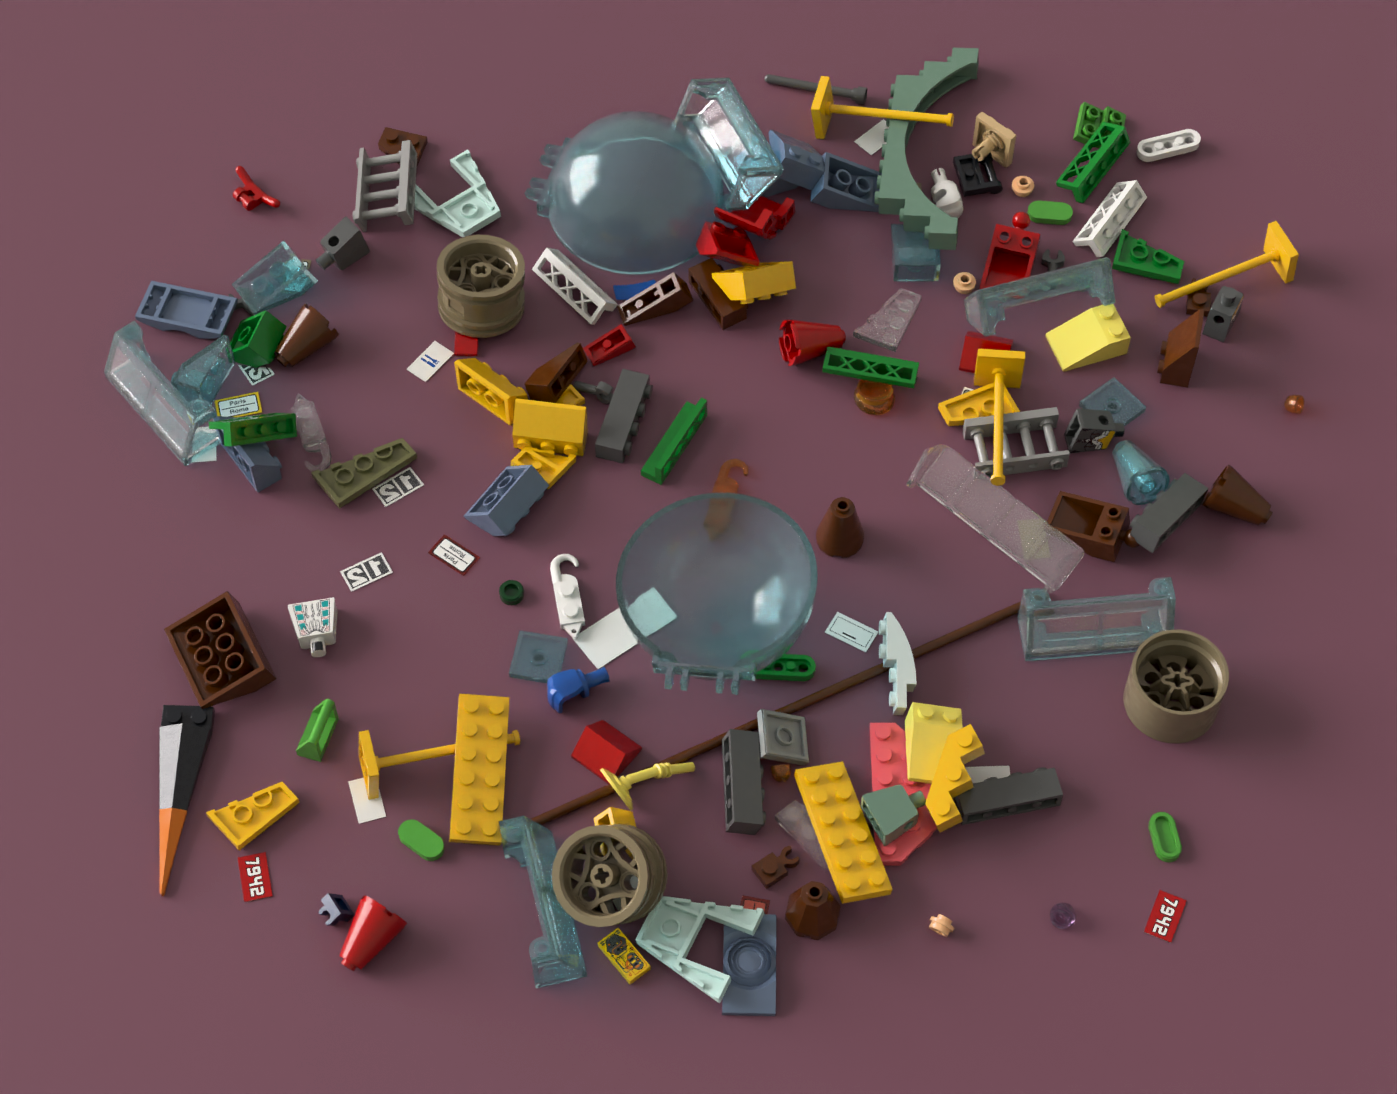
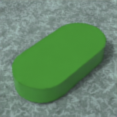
(1050, 212)
(1165, 837)
(421, 840)

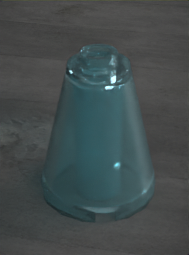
(1139, 473)

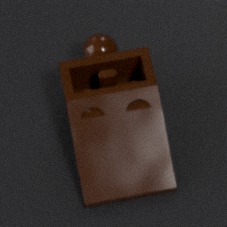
(1086, 522)

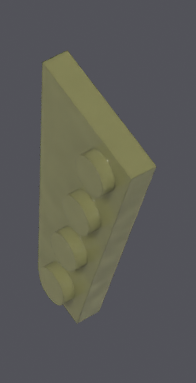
(353, 478)

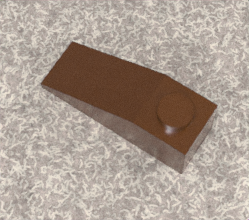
(657, 300)
(555, 376)

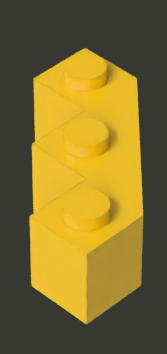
(952, 777)

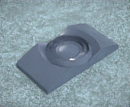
(186, 310)
(752, 970)

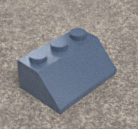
(253, 461)
(507, 500)

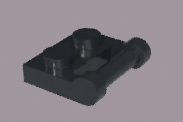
(971, 178)

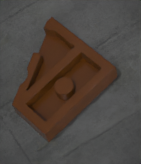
(392, 140)

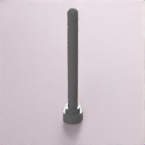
(857, 94)

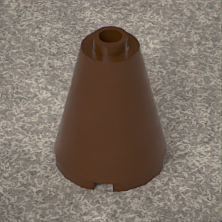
(305, 336)
(1237, 498)
(840, 529)

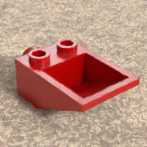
(726, 244)
(1010, 258)

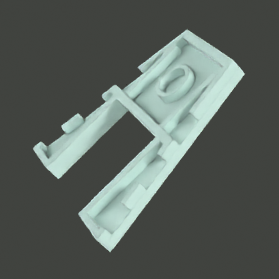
(469, 209)
(673, 929)

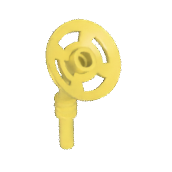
(662, 770)

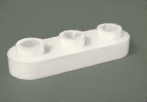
(1176, 142)

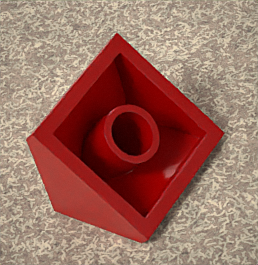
(976, 341)
(604, 748)

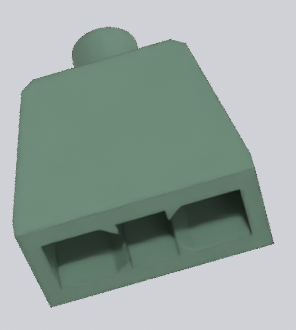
(892, 811)

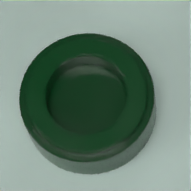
(511, 592)

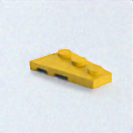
(973, 405)
(250, 817)

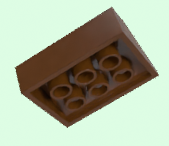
(219, 652)

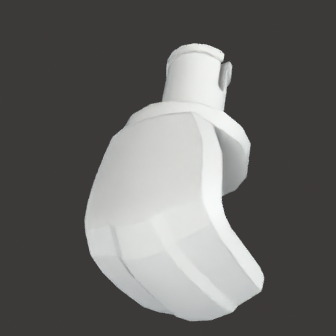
(946, 194)

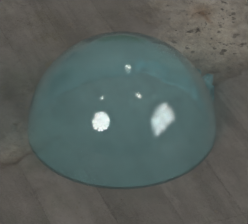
(630, 192)
(717, 587)

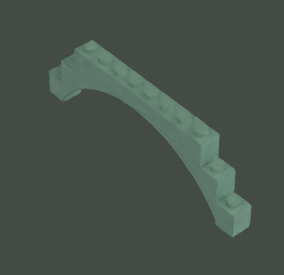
(897, 187)

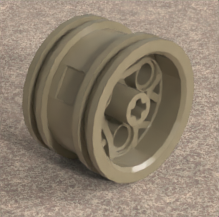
(481, 286)
(609, 874)

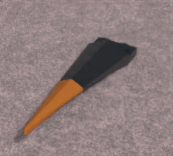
(182, 748)

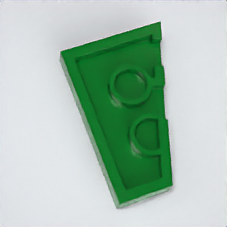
(1140, 259)

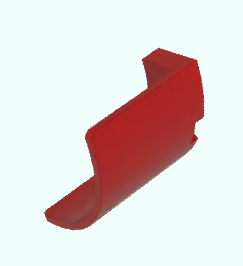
(761, 218)

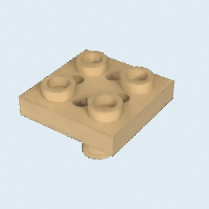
(993, 138)

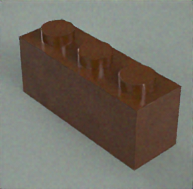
(724, 310)

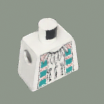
(315, 624)

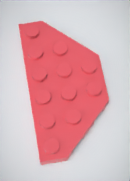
(888, 770)

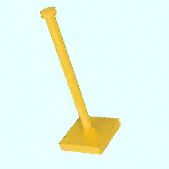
(824, 106)
(1277, 250)
(1003, 369)
(371, 764)

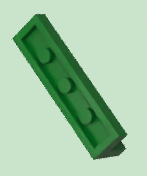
(1099, 163)
(870, 367)
(256, 428)
(675, 441)

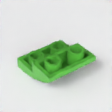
(1091, 118)

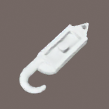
(567, 596)

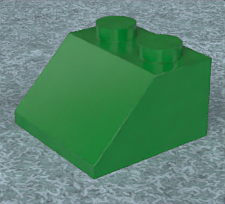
(257, 339)

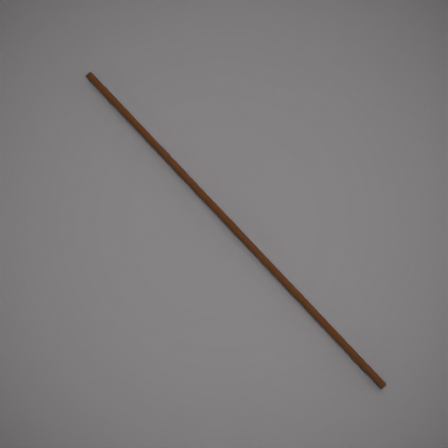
(789, 709)

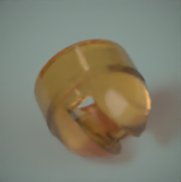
(1294, 403)
(781, 772)

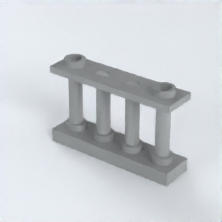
(405, 191)
(1021, 423)

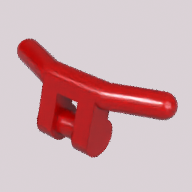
(250, 188)

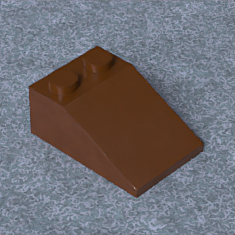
(1181, 351)

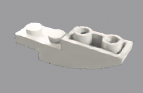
(897, 654)

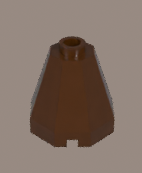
(812, 911)

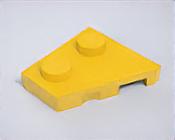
(545, 461)

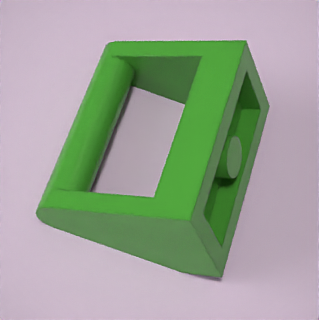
(318, 731)

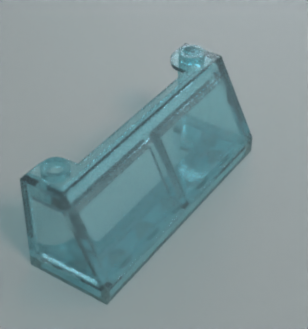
(558, 953)

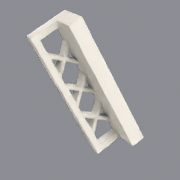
(1111, 217)
(580, 281)

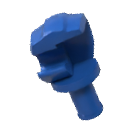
(571, 683)

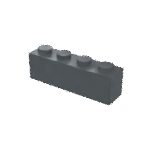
(623, 416)
(1168, 512)
(743, 782)
(1010, 795)

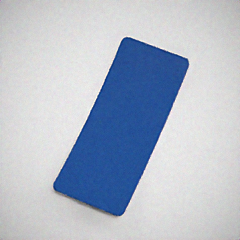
(625, 292)

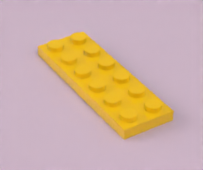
(479, 769)
(842, 832)

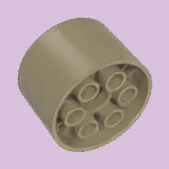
(1158, 715)

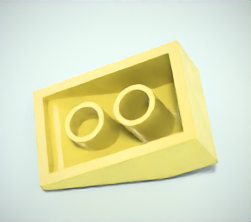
(1089, 338)
(925, 738)

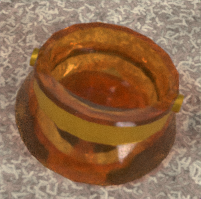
(874, 397)

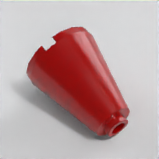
(808, 340)
(369, 933)

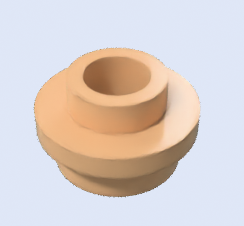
(1022, 186)
(964, 287)
(941, 925)

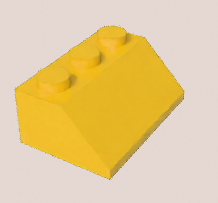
(756, 281)
(488, 388)
(550, 426)

